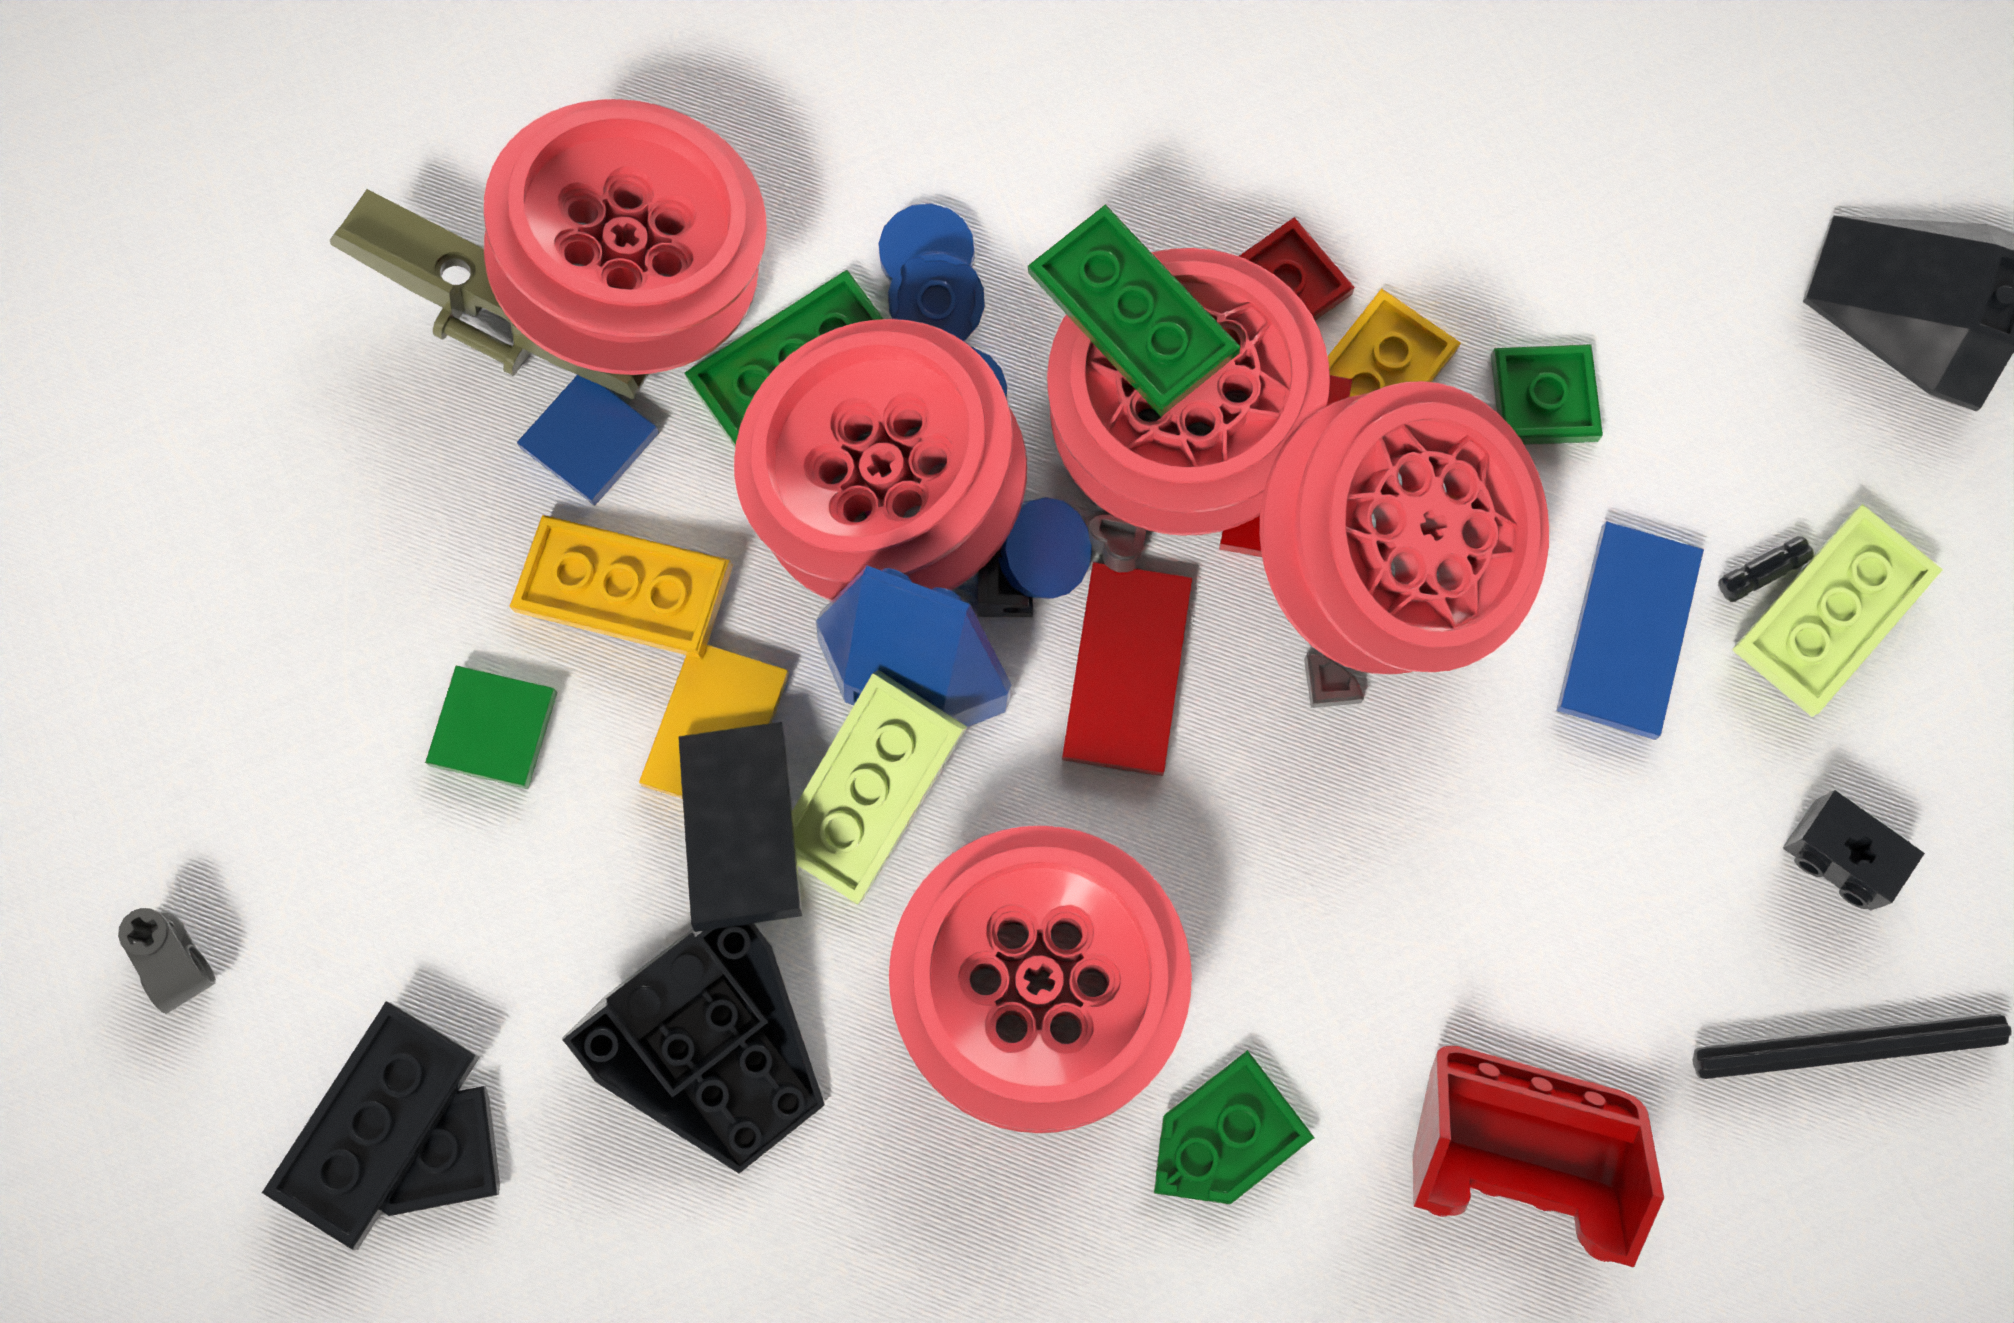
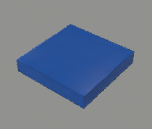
(588, 438)

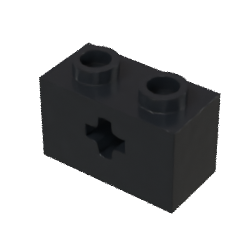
(1878, 854)

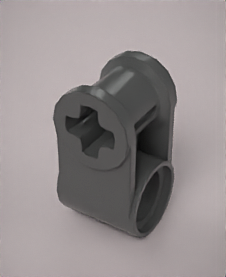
(170, 966)

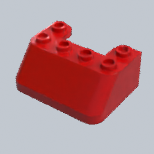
(1541, 1144)

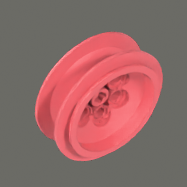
(616, 308)
(881, 382)
(1159, 470)
(1480, 534)
(1040, 882)

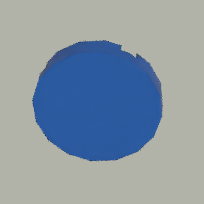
(922, 230)
(938, 292)
(1046, 549)

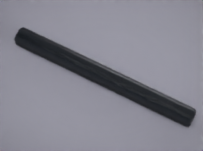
(1851, 1046)

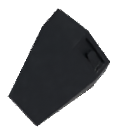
(1922, 299)
(705, 1045)

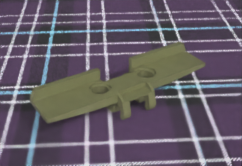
(417, 254)

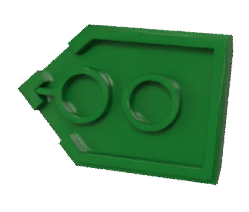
(1227, 1136)

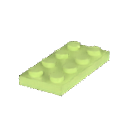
(1837, 610)
(871, 785)

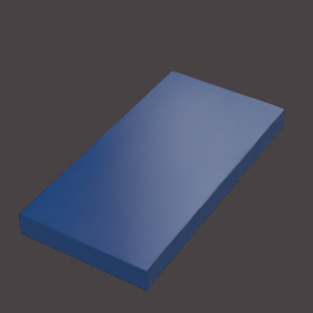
(1630, 630)

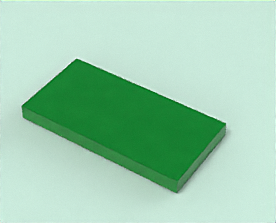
(1133, 310)
(736, 372)

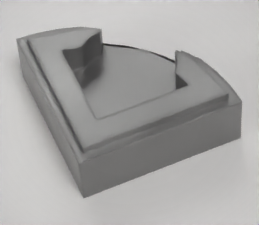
(1330, 683)

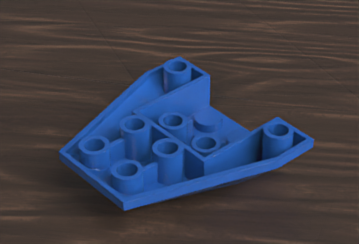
(916, 638)

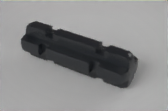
(1765, 569)

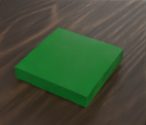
(1548, 393)
(491, 727)

